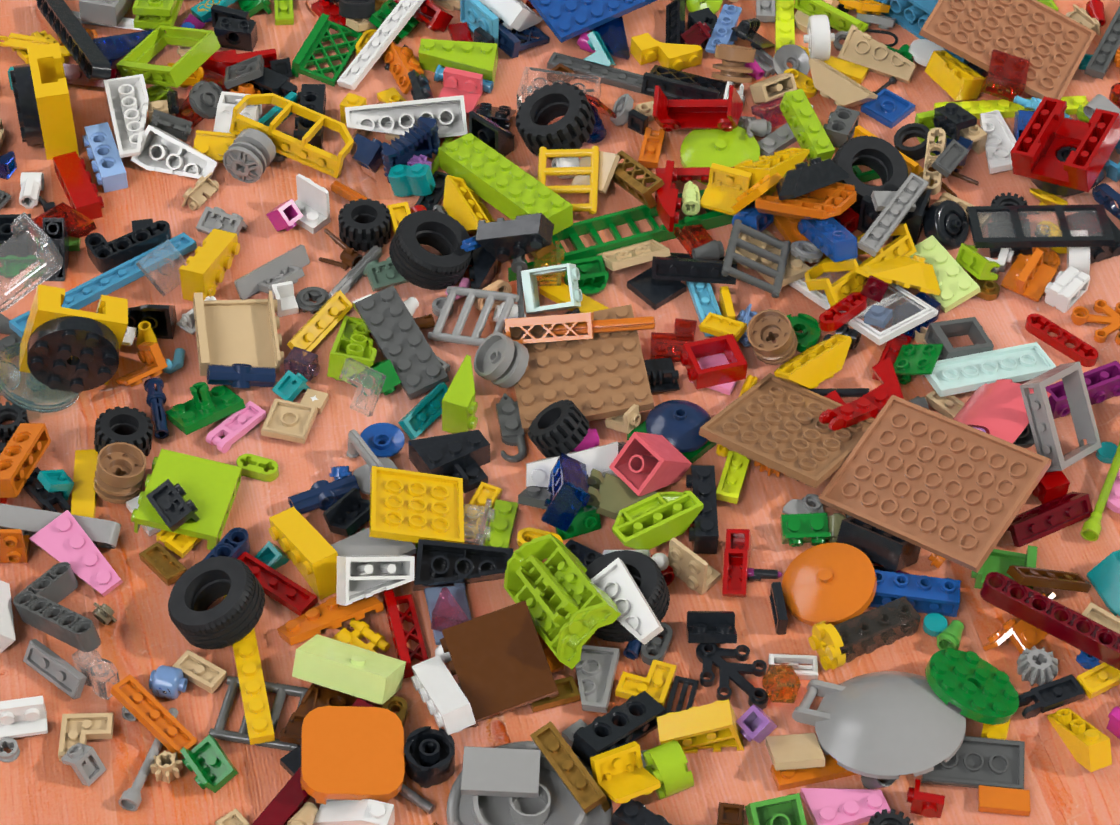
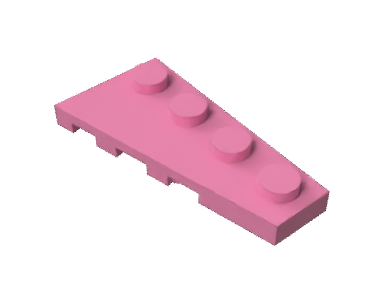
(69, 543)

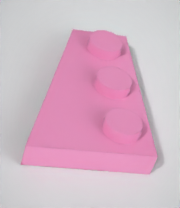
(843, 805)

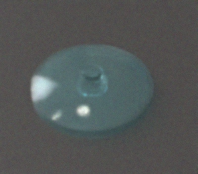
(26, 390)

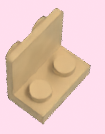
(691, 567)

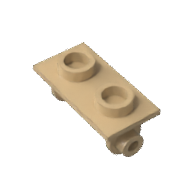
(1083, 18)
(195, 198)

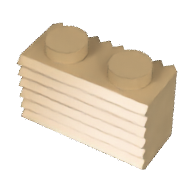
(772, 87)

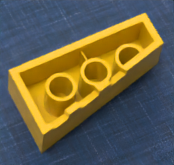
(209, 264)
(306, 550)

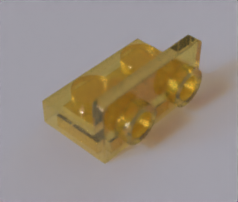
(550, 259)

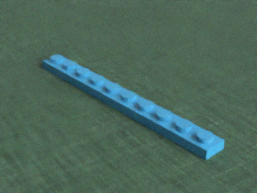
(106, 282)

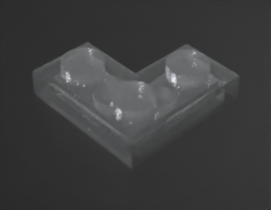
(368, 384)

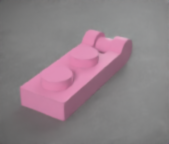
(236, 426)

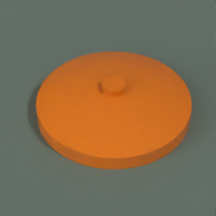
(829, 584)

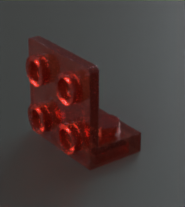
(1005, 76)

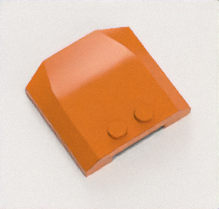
(818, 204)

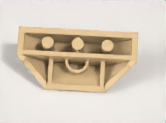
(838, 86)

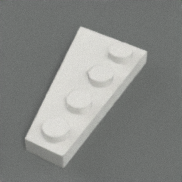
(998, 142)
(595, 458)

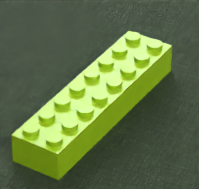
(503, 182)

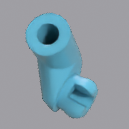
(177, 362)

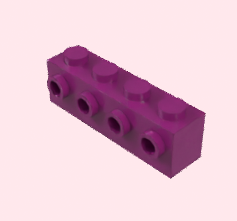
(1100, 383)

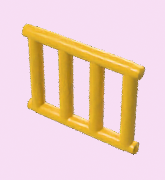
(592, 189)

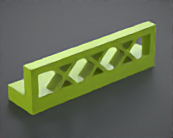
(838, 19)

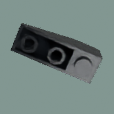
(483, 268)

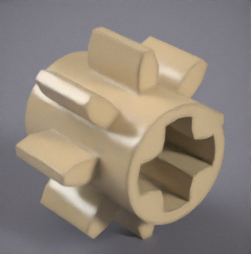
(166, 766)

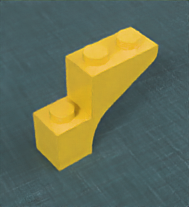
(673, 56)

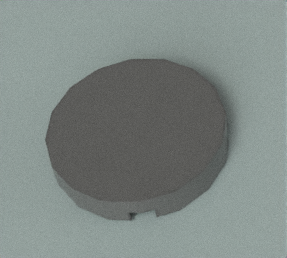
(205, 98)

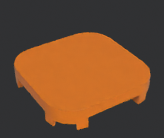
(352, 753)

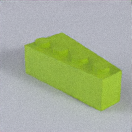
(461, 55)

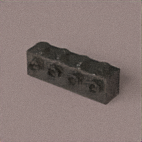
(877, 628)

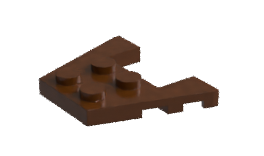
(315, 697)

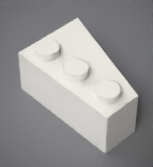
(370, 574)

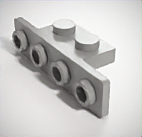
(279, 270)

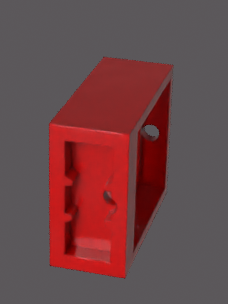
(717, 375)

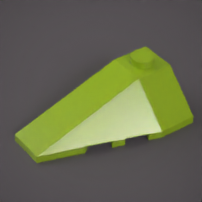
(351, 342)

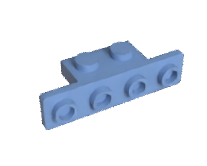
(722, 31)

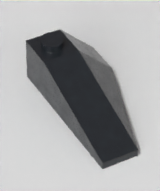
(161, 317)

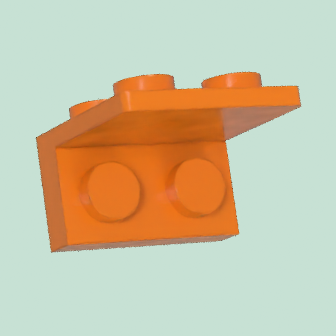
(154, 363)
(14, 546)

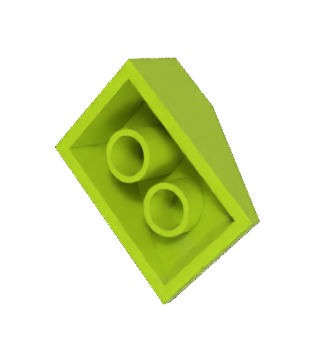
(459, 401)

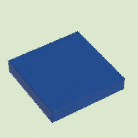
(888, 108)

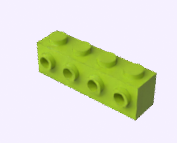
(806, 125)

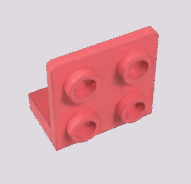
(465, 83)

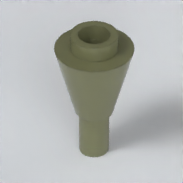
(834, 523)

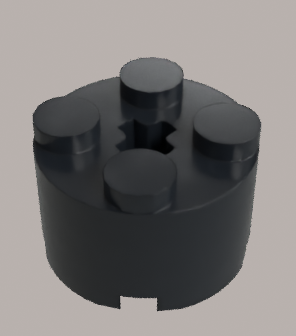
(429, 756)

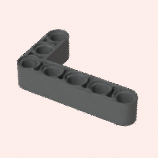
(40, 609)

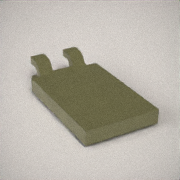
(612, 494)

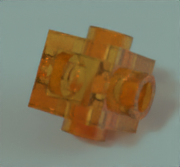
(781, 683)

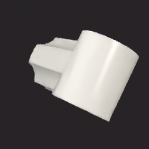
(31, 185)

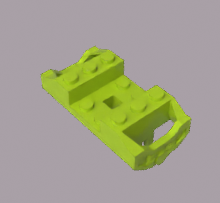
(558, 596)

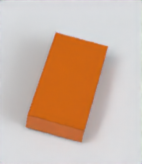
(1003, 800)

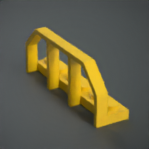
(288, 145)
(853, 281)

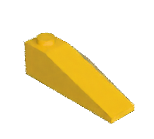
(904, 272)

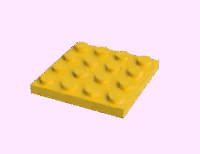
(415, 506)

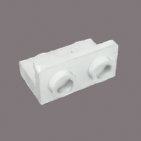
(23, 717)

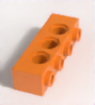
(21, 457)

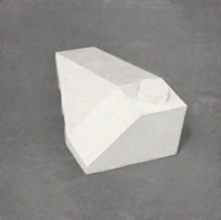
(170, 155)

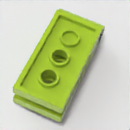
(155, 13)

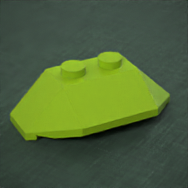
(656, 519)

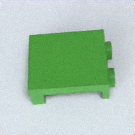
(1001, 560)

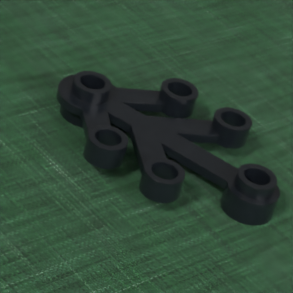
(731, 671)

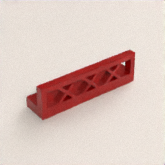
(401, 636)

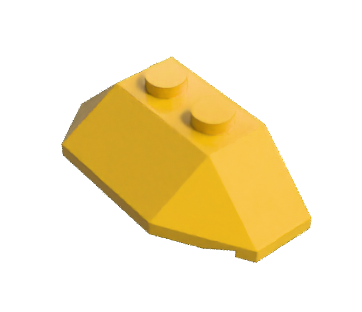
(464, 204)
(816, 362)

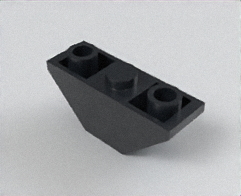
(57, 231)

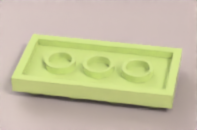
(953, 280)

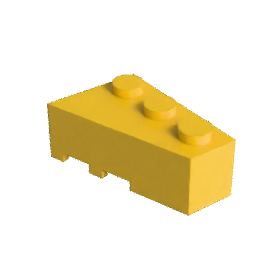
(954, 76)
(702, 728)

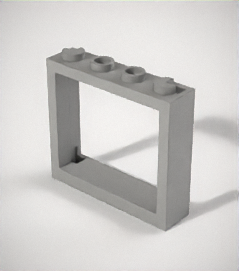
(1042, 420)

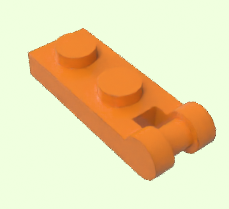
(651, 147)

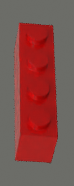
(78, 185)

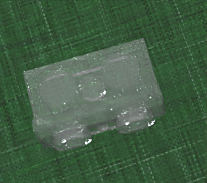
(477, 523)

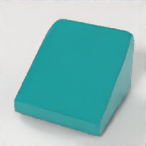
(272, 556)

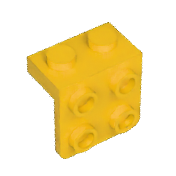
(724, 187)
(622, 773)

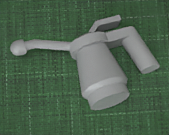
(755, 126)

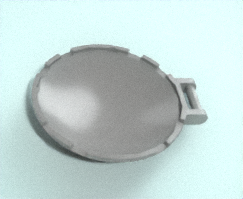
(883, 724)

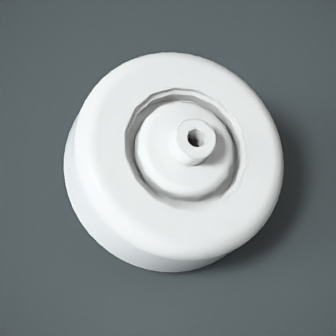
(819, 37)

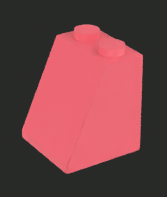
(649, 463)

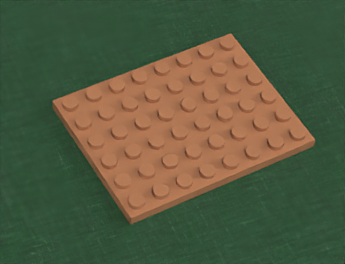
(1017, 28)
(935, 482)

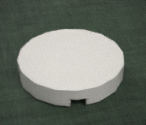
(922, 50)

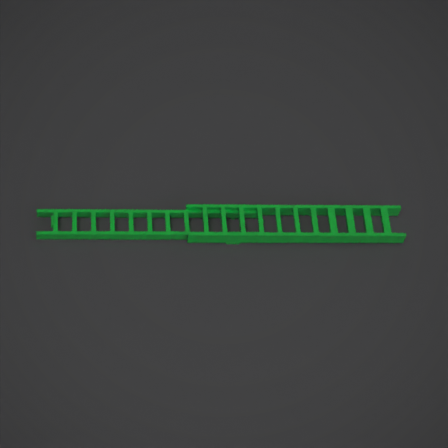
(709, 220)

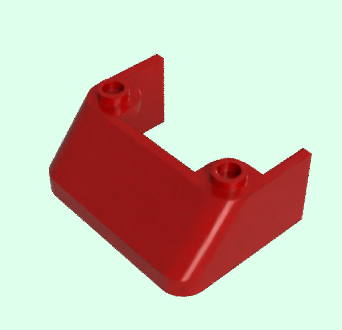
(697, 113)

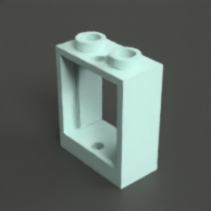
(531, 293)

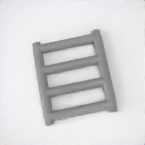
(471, 294)

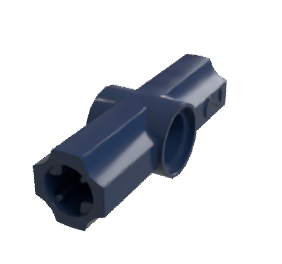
(241, 375)
(322, 494)

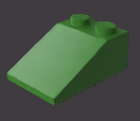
(777, 811)

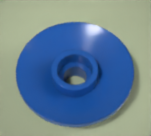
(384, 439)

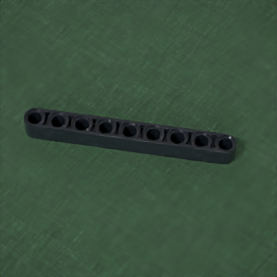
(75, 39)

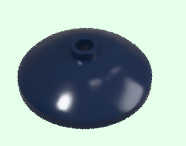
(679, 424)

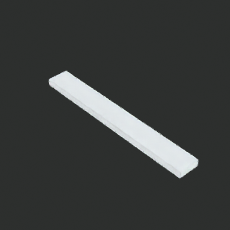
(378, 43)

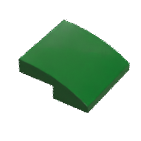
(380, 16)

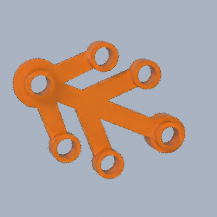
(1081, 315)

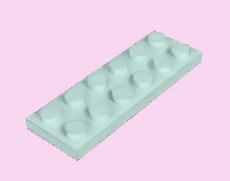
(974, 370)

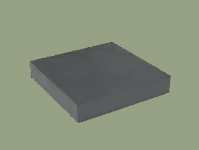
(244, 71)

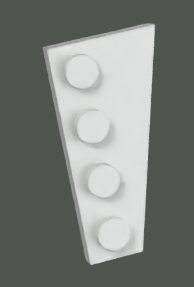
(634, 609)

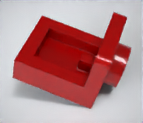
(924, 803)

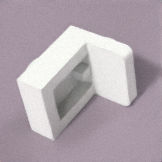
(1005, 256)

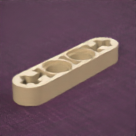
(929, 159)

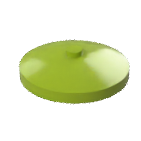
(716, 146)

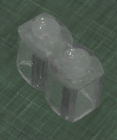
(100, 672)

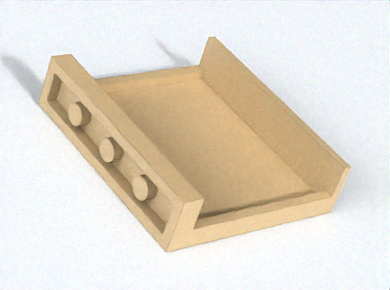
(237, 332)

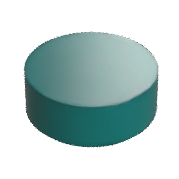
(1106, 452)
(934, 624)

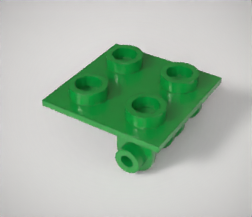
(916, 360)

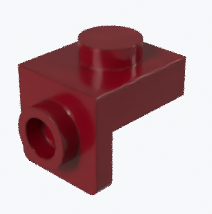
(696, 34)
(874, 288)

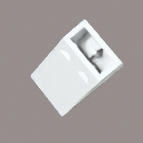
(225, 107)

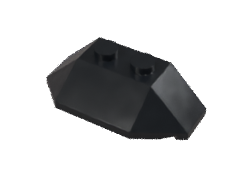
(809, 177)

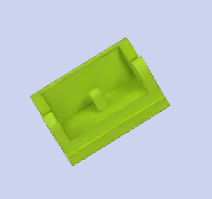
(976, 263)

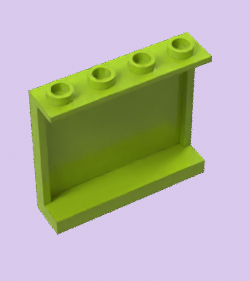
(207, 484)

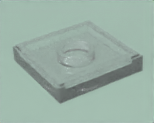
(162, 267)

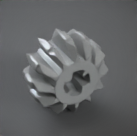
(1037, 666)

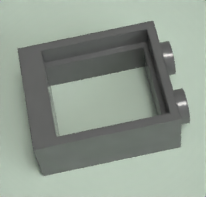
(940, 332)

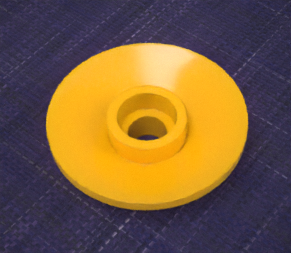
(1047, 198)

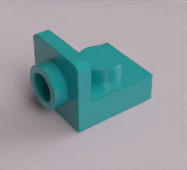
(290, 386)
(56, 481)

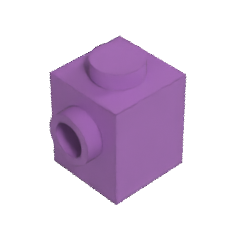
(755, 724)

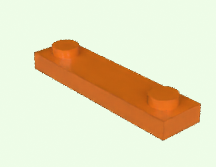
(153, 715)
(800, 777)

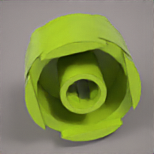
(669, 766)

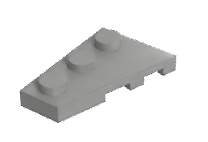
(596, 676)

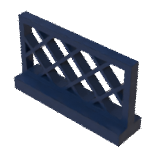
(512, 45)

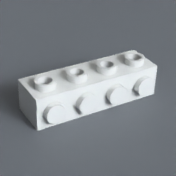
(442, 695)

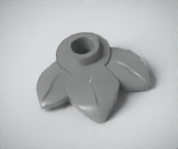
(804, 506)

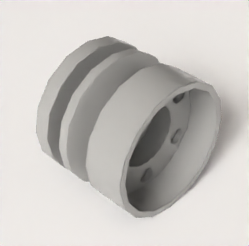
(249, 155)

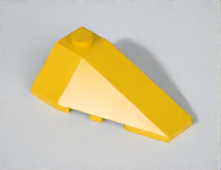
(779, 162)

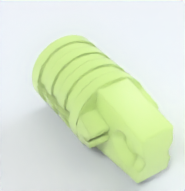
(690, 199)

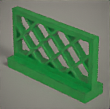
(319, 34)

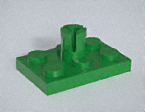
(204, 407)

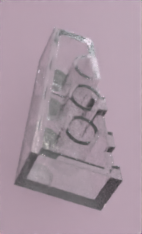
(536, 78)

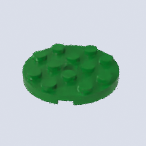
(972, 686)

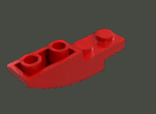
(223, 59)
(667, 197)

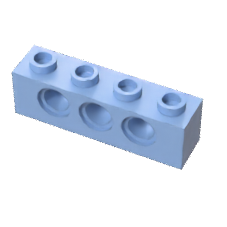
(105, 157)

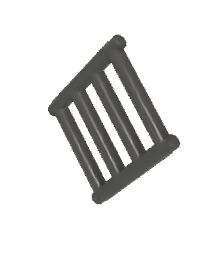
(731, 256)
(242, 736)

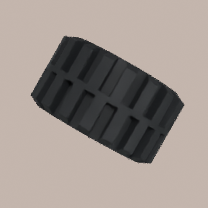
(364, 224)
(124, 426)
(558, 428)

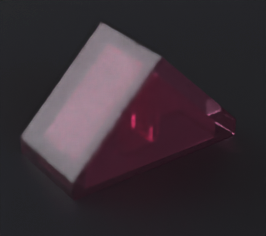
(447, 612)

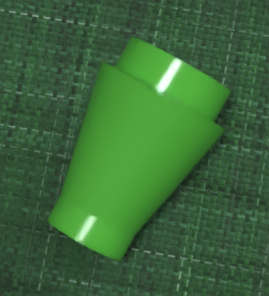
(950, 636)

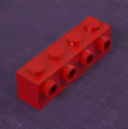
(433, 15)

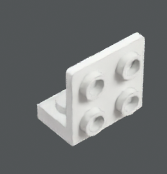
(313, 204)

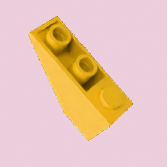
(1083, 740)

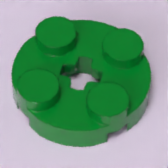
(810, 329)

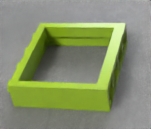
(203, 44)

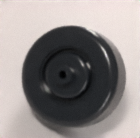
(946, 223)

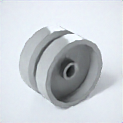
(501, 360)

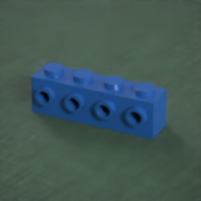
(830, 238)
(923, 592)

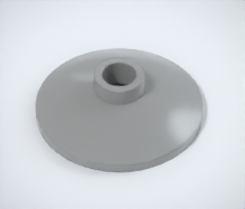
(793, 55)

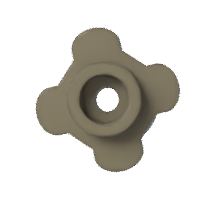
(103, 613)

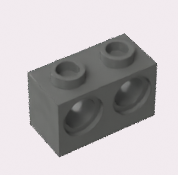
(841, 125)

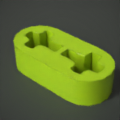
(258, 467)

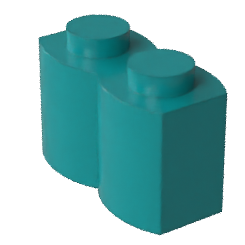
(411, 180)

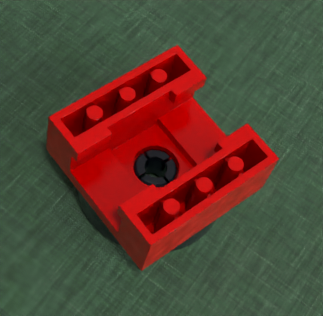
(1065, 153)

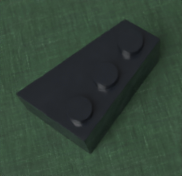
(515, 237)
(440, 453)
(878, 545)

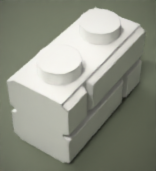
(1066, 288)

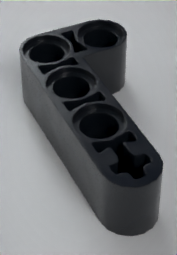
(111, 254)

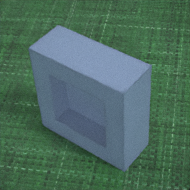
(878, 316)

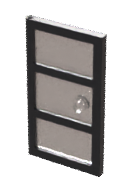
(1040, 226)

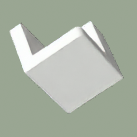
(285, 298)

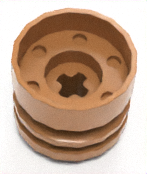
(733, 63)
(771, 326)
(119, 472)

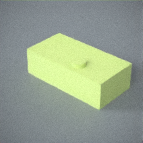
(348, 669)

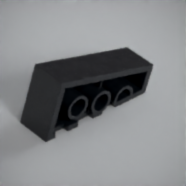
(450, 563)

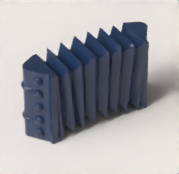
(420, 140)

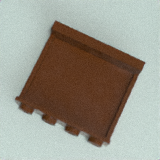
(499, 661)

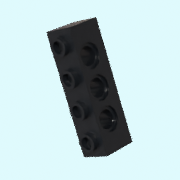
(313, 97)
(618, 727)

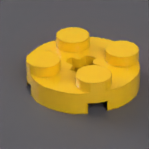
(827, 643)

